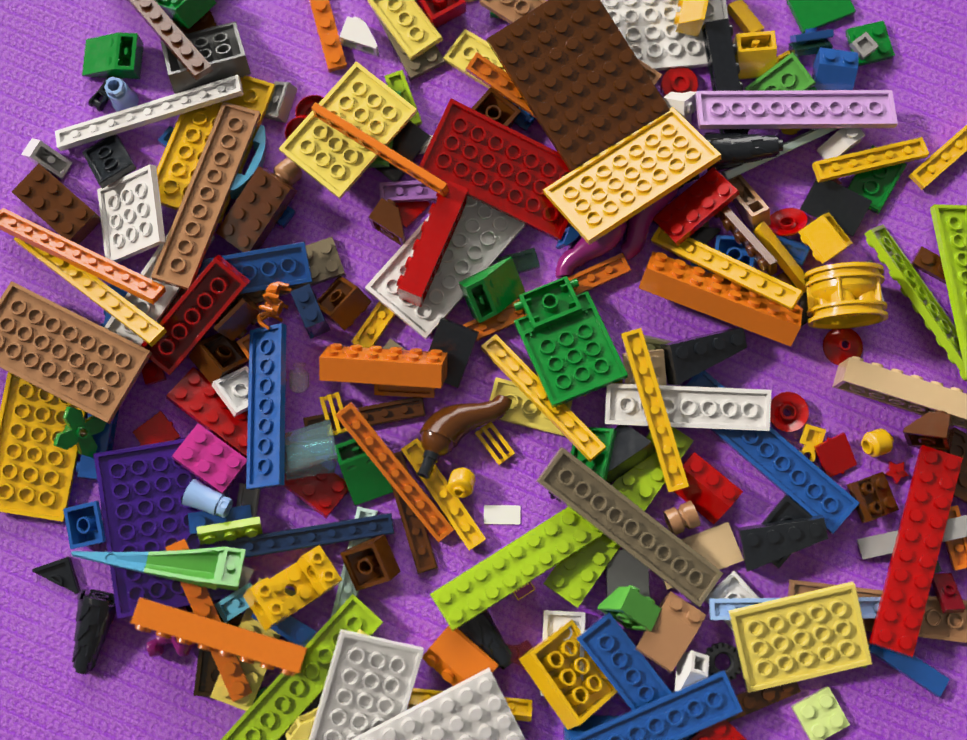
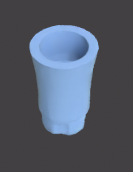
(120, 94)
(206, 499)

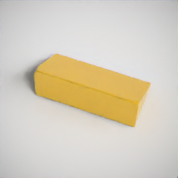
(744, 17)

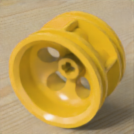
(845, 295)

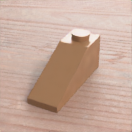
(749, 204)

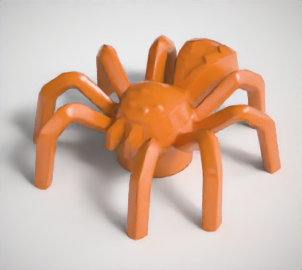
(273, 305)

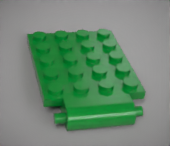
(567, 341)

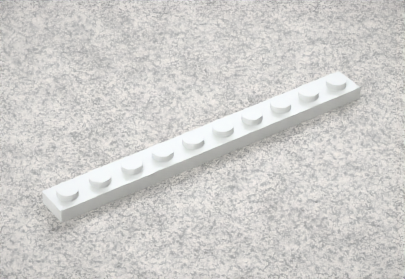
(149, 112)

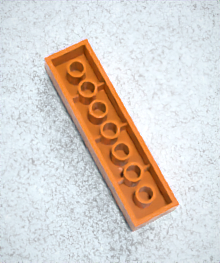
(720, 298)
(218, 635)

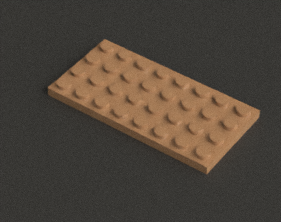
(67, 353)

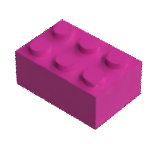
(210, 459)

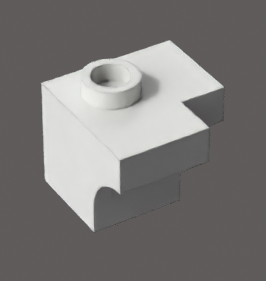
(683, 103)

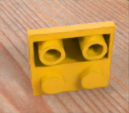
(755, 53)
(825, 238)

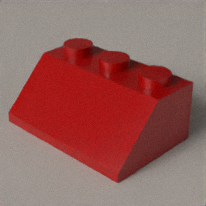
(708, 489)

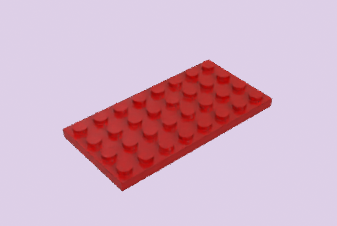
(497, 167)

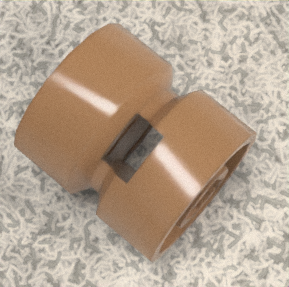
(680, 518)

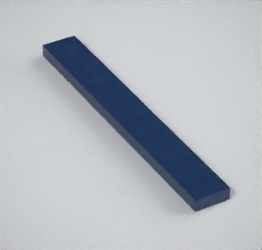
(315, 535)

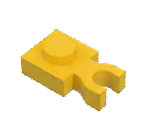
(811, 437)

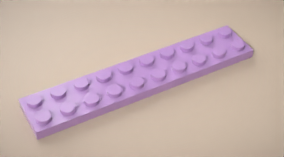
(796, 109)

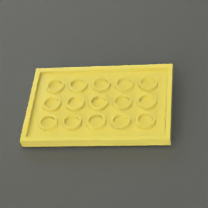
(332, 156)
(800, 637)

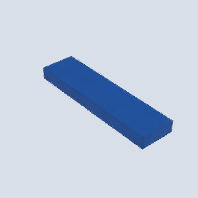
(913, 669)

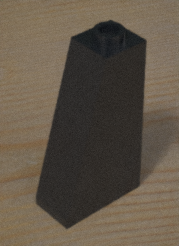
(628, 451)

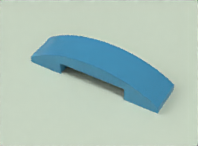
(240, 180)

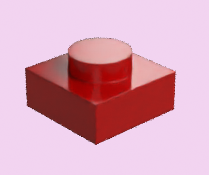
(153, 374)

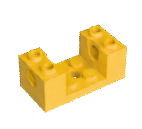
(309, 576)

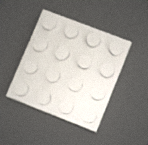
(131, 214)

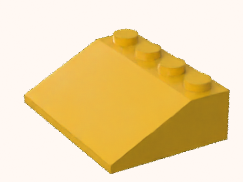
(560, 680)

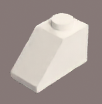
(358, 36)
(840, 142)
(47, 157)

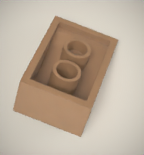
(671, 632)

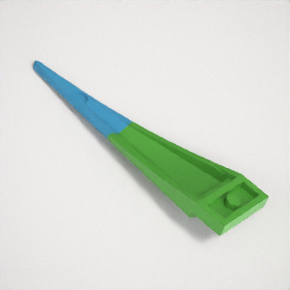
(202, 567)

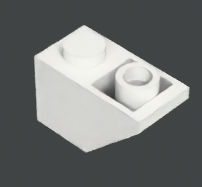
(691, 669)

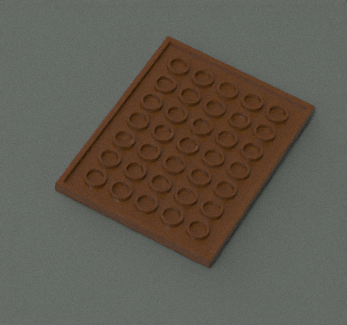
(577, 77)

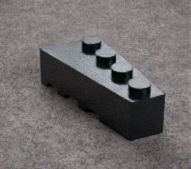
(696, 354)
(778, 539)

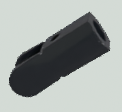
(94, 100)

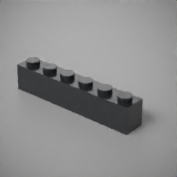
(721, 60)

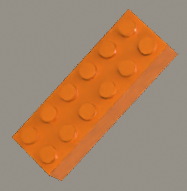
(383, 366)

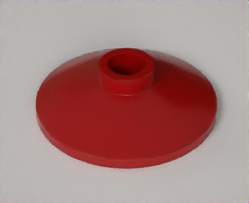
(788, 221)
(833, 345)
(795, 405)

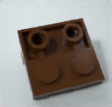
(873, 497)

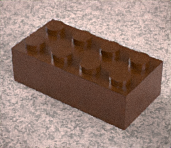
(56, 205)
(256, 211)

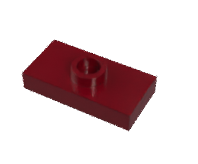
(947, 593)

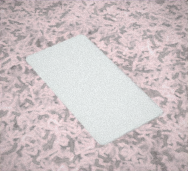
(502, 514)

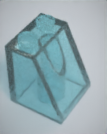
(310, 451)

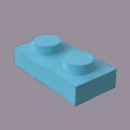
(233, 604)

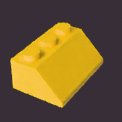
(691, 16)

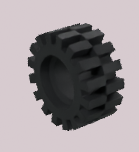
(731, 652)

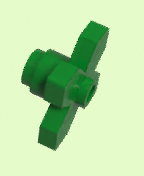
(79, 432)

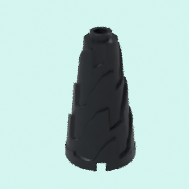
(743, 148)
(93, 622)
(487, 637)

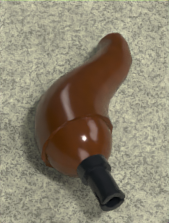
(451, 423)

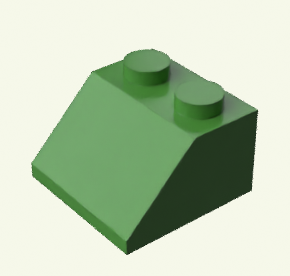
(631, 608)

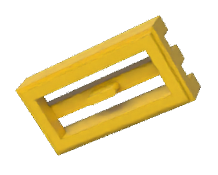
(330, 397)
(484, 429)

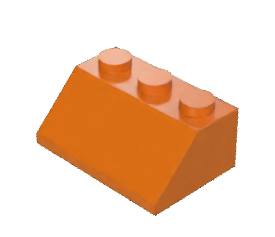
(457, 657)

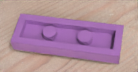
(406, 191)

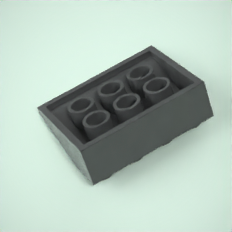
(222, 50)

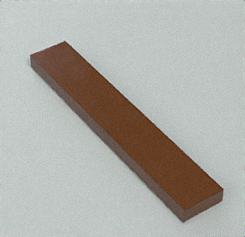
(381, 413)
(415, 531)

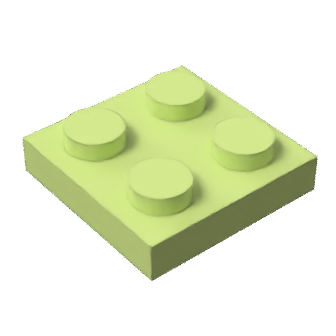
(820, 715)

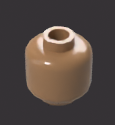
(288, 171)

